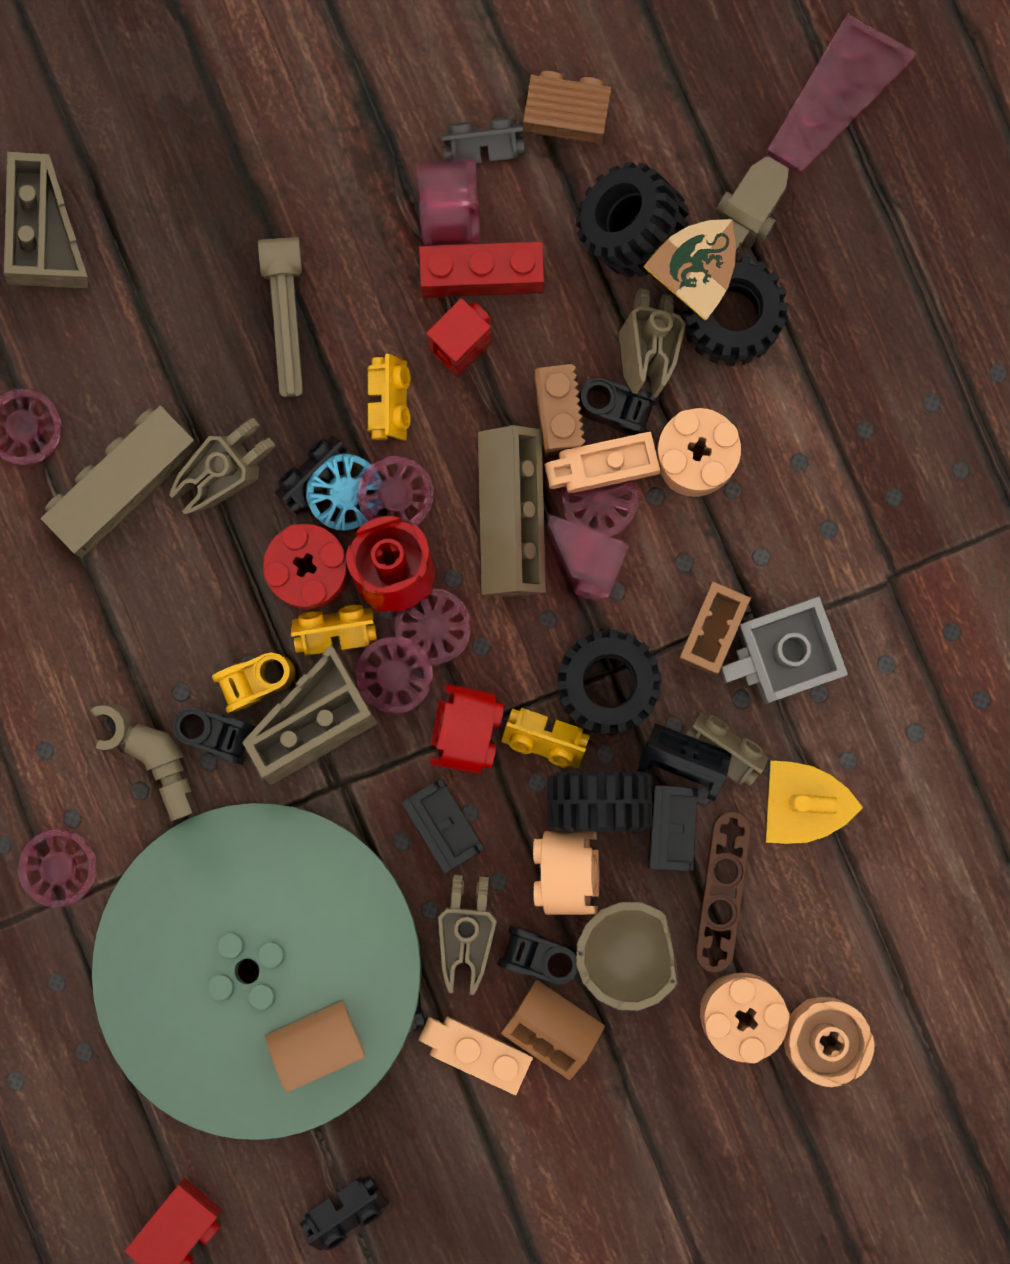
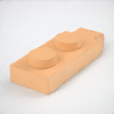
(604, 463)
(476, 1053)

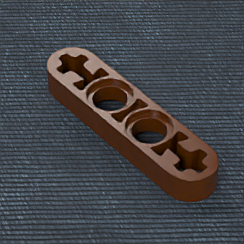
(729, 892)

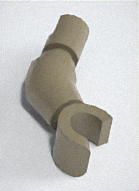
(155, 750)

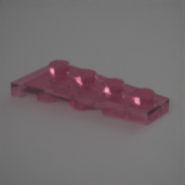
(844, 83)

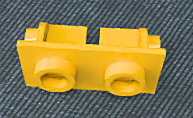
(391, 416)
(348, 624)
(527, 735)

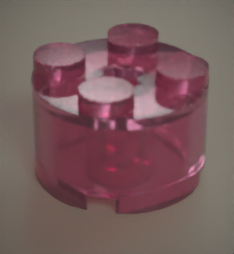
(449, 202)

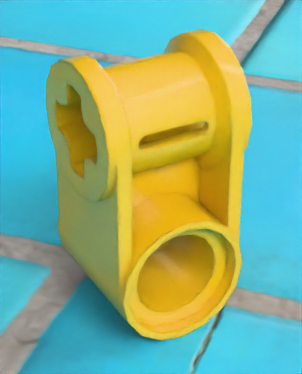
(246, 682)

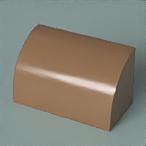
(714, 629)
(553, 1030)
(315, 1046)

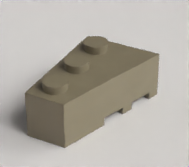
(37, 227)
(310, 721)

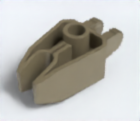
(754, 201)
(650, 342)
(221, 468)
(468, 927)

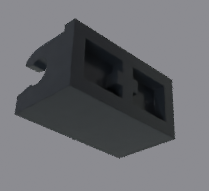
(686, 758)
(442, 825)
(672, 828)

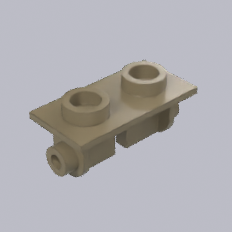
(746, 754)

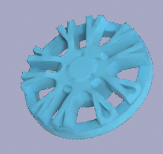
(340, 491)

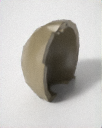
(628, 956)

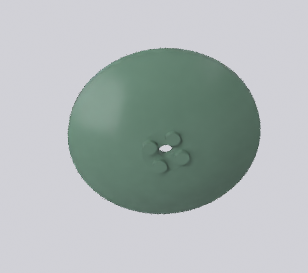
(316, 921)

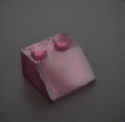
(586, 557)

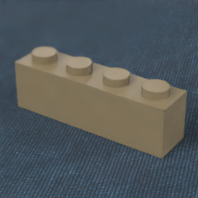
(119, 481)
(511, 511)

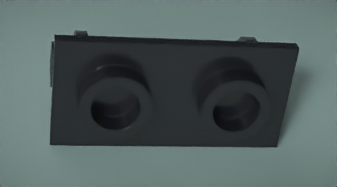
(294, 481)
(331, 1225)

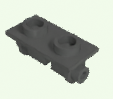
(498, 137)

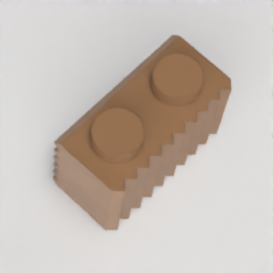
(566, 107)
(559, 408)

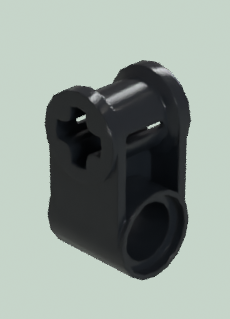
(620, 406)
(216, 734)
(535, 956)

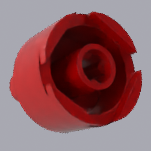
(298, 545)
(394, 585)
(465, 729)

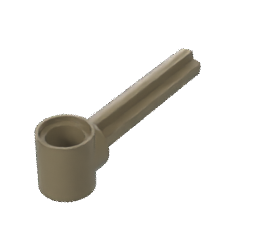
(281, 264)

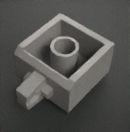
(787, 652)

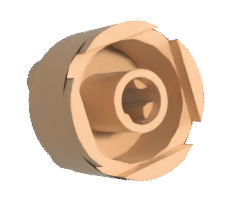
(719, 443)
(567, 873)
(744, 1041)
(836, 1064)

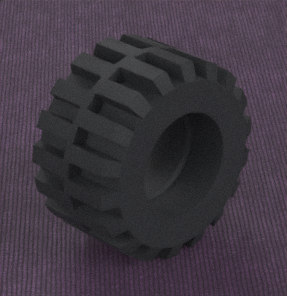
(615, 202)
(748, 343)
(619, 647)
(599, 801)

